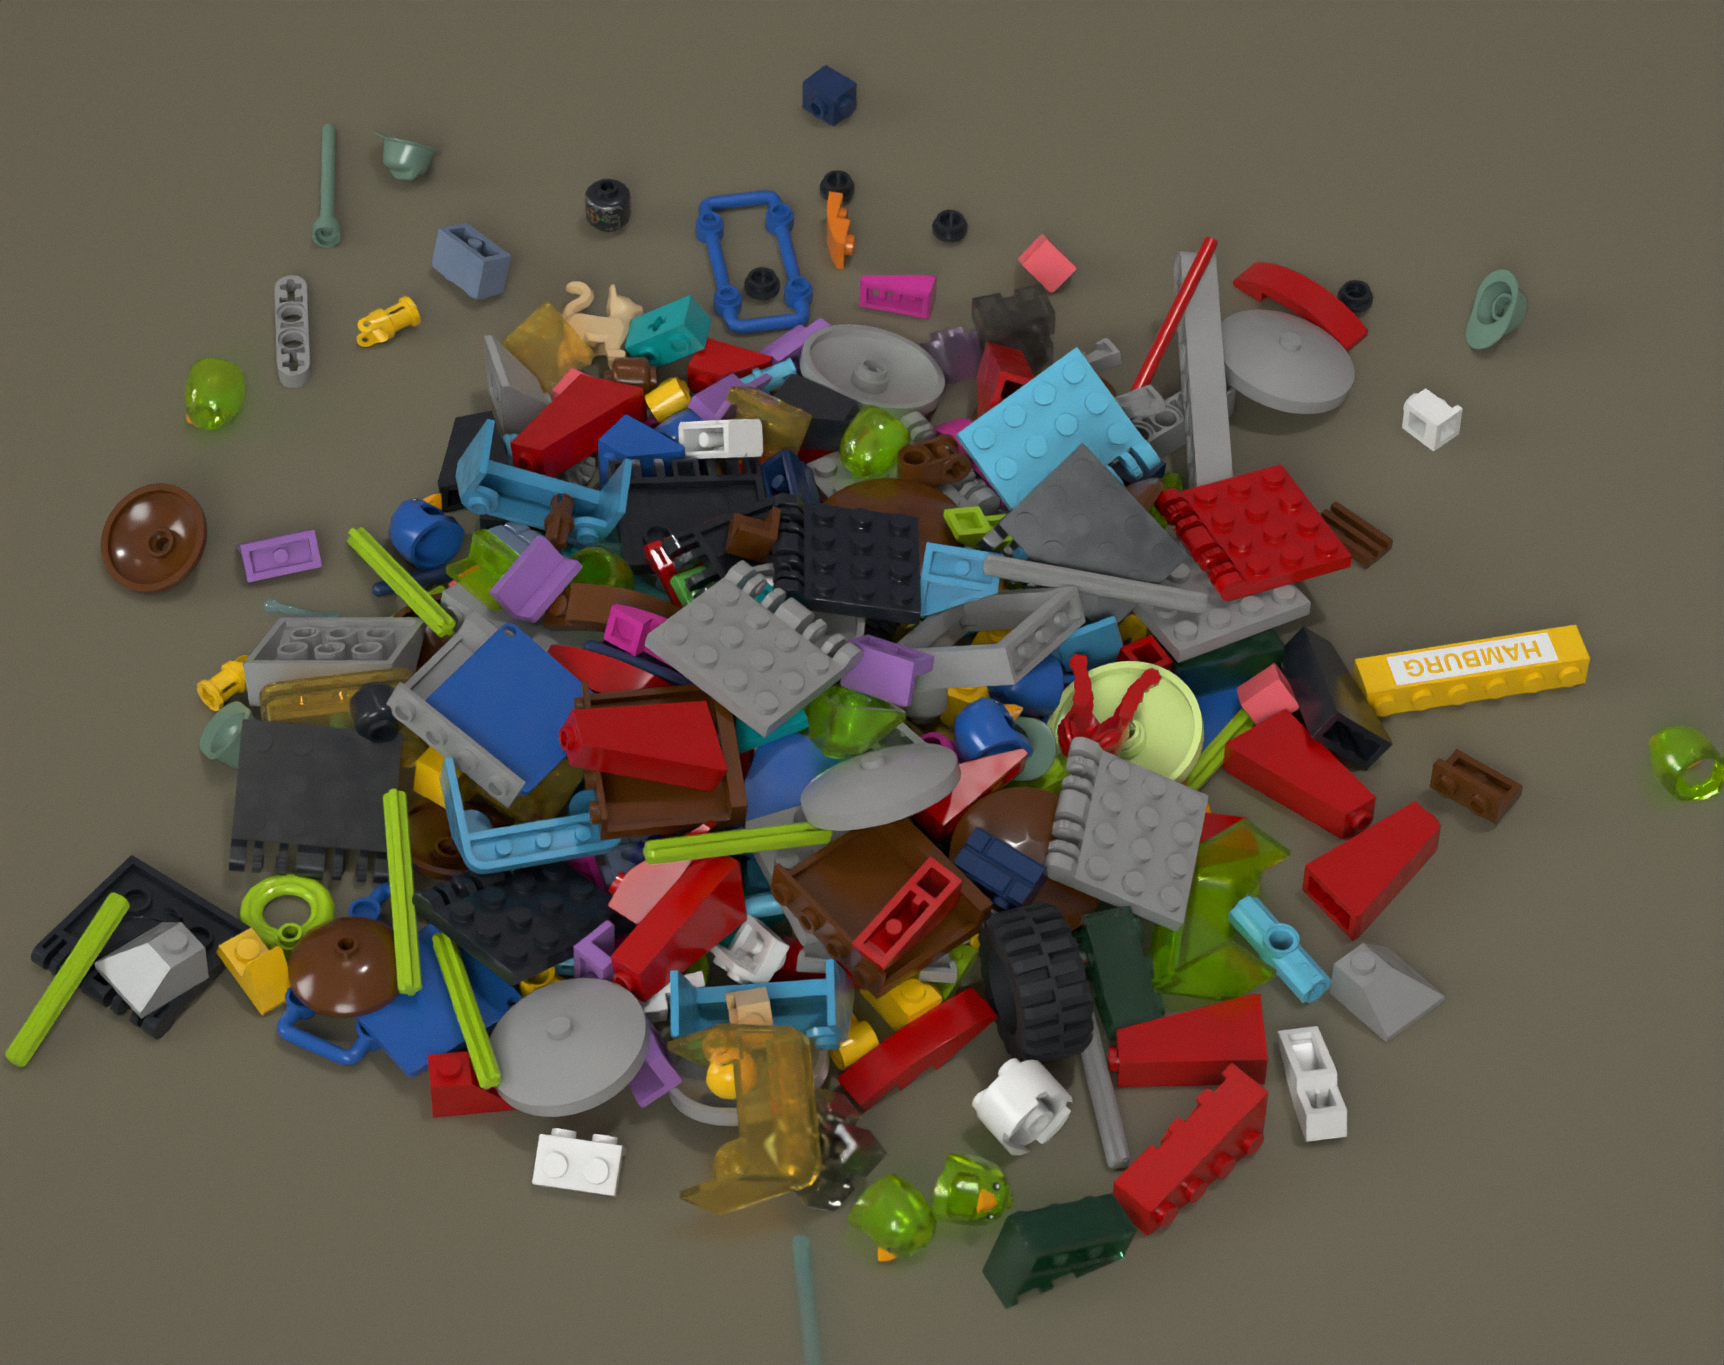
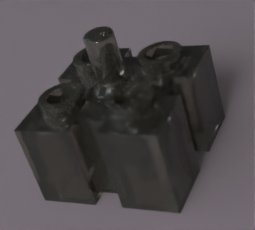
(1017, 323)
(843, 1149)

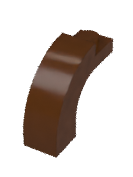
(589, 605)

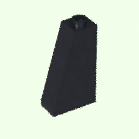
(1332, 701)

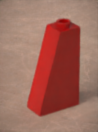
(1000, 375)
(574, 424)
(647, 742)
(1300, 775)
(1371, 868)
(682, 926)
(1193, 1046)

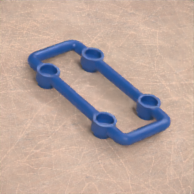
(727, 299)
(296, 1010)

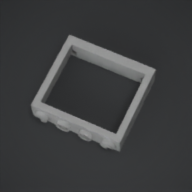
(1040, 624)

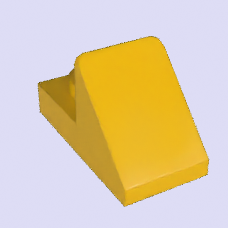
(256, 969)

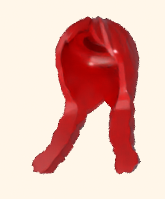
(1082, 722)

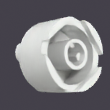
(1023, 1105)

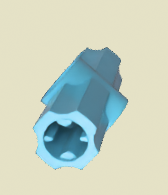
(1291, 961)

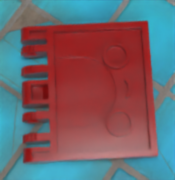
(1253, 532)

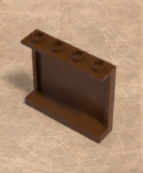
(644, 807)
(854, 879)

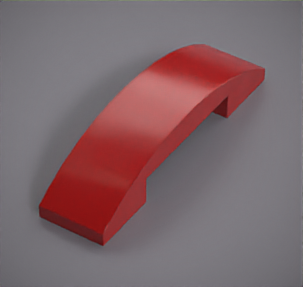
(1303, 298)
(603, 672)

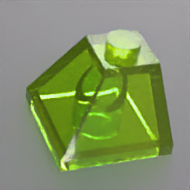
(850, 721)

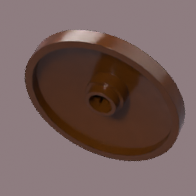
(907, 498)
(1024, 821)

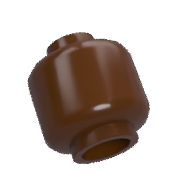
(634, 372)

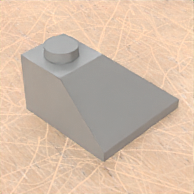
(512, 388)
(155, 967)
(1382, 990)

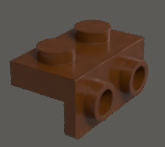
(1475, 786)

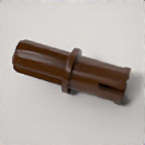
(559, 521)

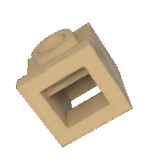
(749, 1007)

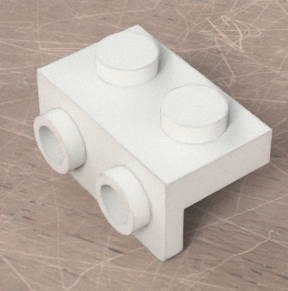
(752, 954)
(578, 1163)

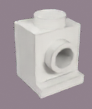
(1431, 419)

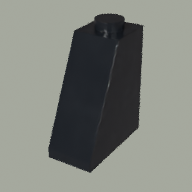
(829, 409)
(462, 434)

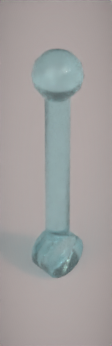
(272, 606)

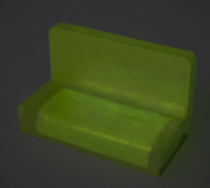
(484, 567)

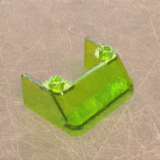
(1201, 955)

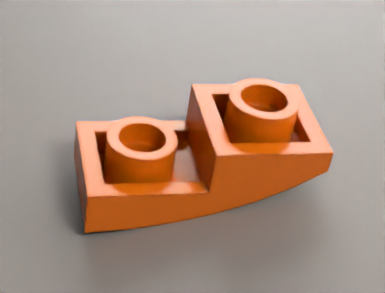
(839, 239)

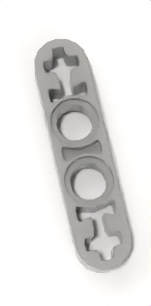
(292, 331)

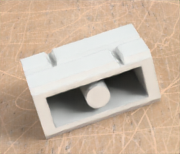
(721, 438)

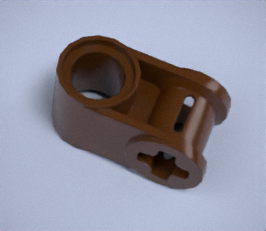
(931, 462)

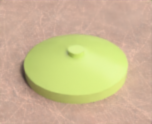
(1164, 731)

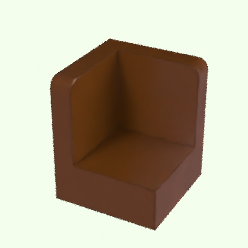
(751, 536)

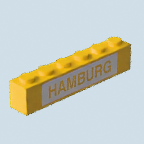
(1472, 670)

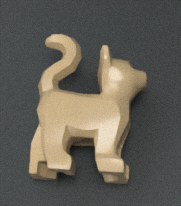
(601, 334)

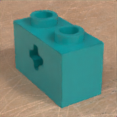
(669, 332)

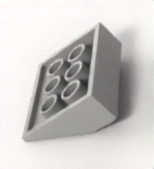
(332, 647)

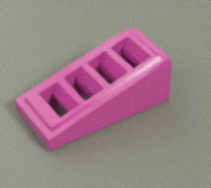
(911, 294)

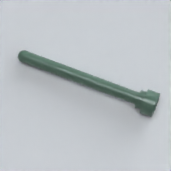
(326, 228)

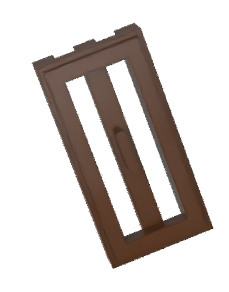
(1357, 531)

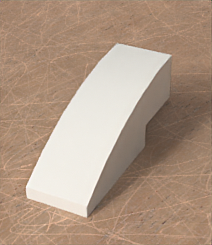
(1313, 1084)

